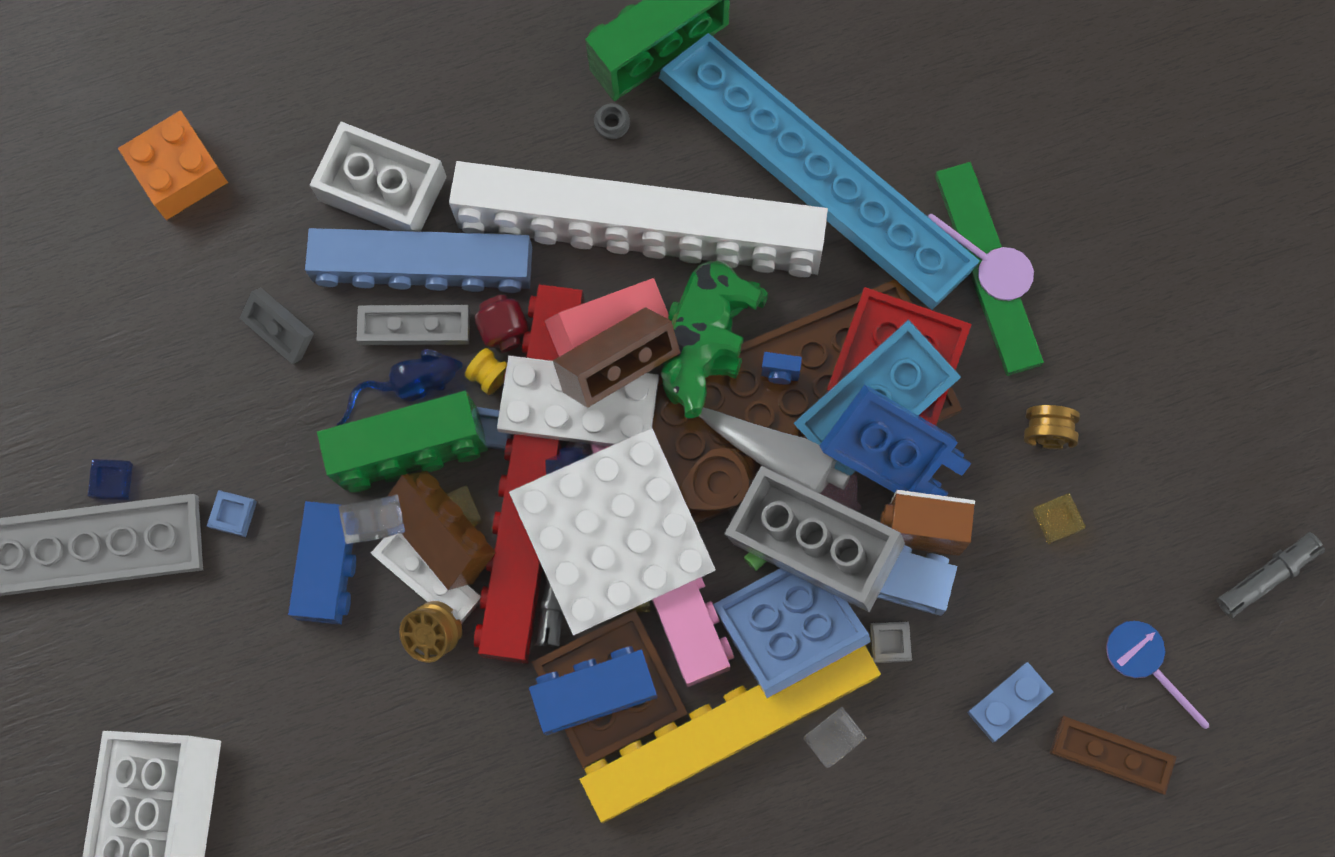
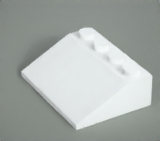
(152, 795)

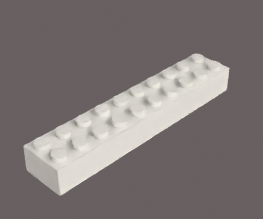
(639, 218)

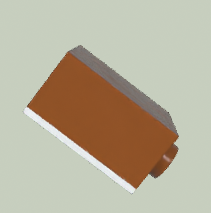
(931, 521)

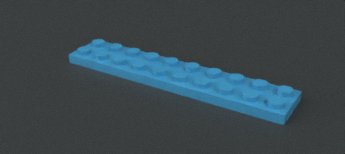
(819, 170)

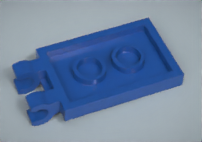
(892, 445)

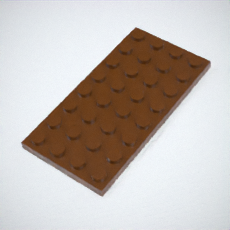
(758, 401)

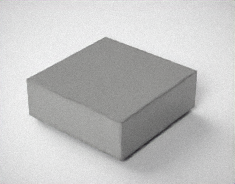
(890, 642)

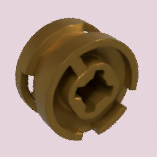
(1051, 426)
(431, 630)

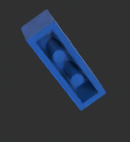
(322, 567)
(592, 690)

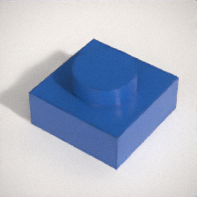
(781, 367)

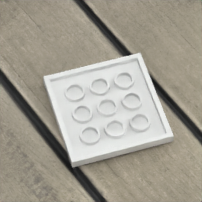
(612, 531)

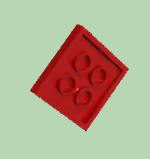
(880, 317)

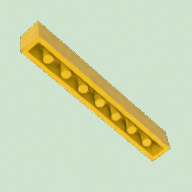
(717, 735)

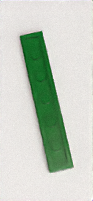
(973, 221)

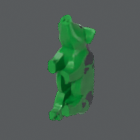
(705, 332)

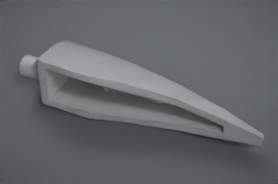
(779, 452)

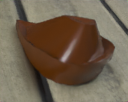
(717, 481)

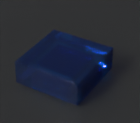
(110, 479)

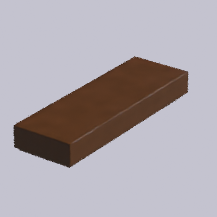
(1113, 755)

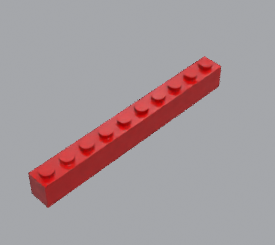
(515, 567)

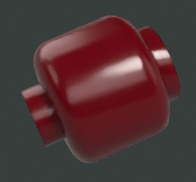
(501, 323)

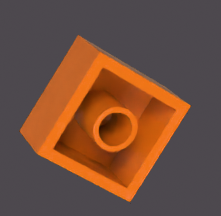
(172, 165)

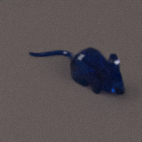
(412, 378)

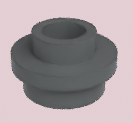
(611, 111)

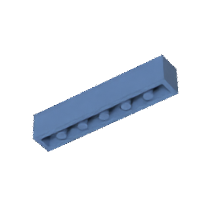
(419, 259)

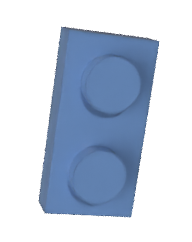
(1010, 702)

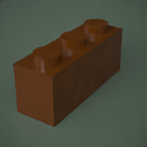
(616, 357)
(441, 531)

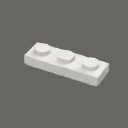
(407, 564)

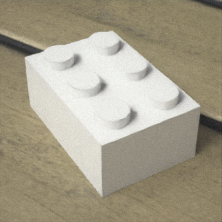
(378, 179)

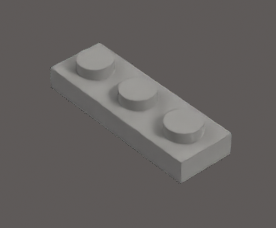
(413, 325)

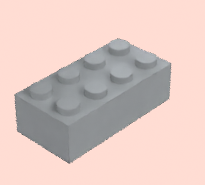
(815, 538)

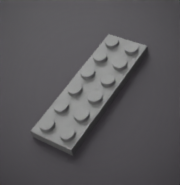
(100, 544)

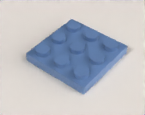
(789, 629)

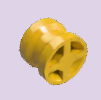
(486, 371)

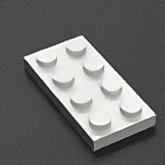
(538, 407)

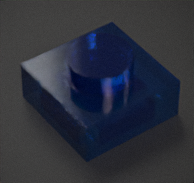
(566, 457)

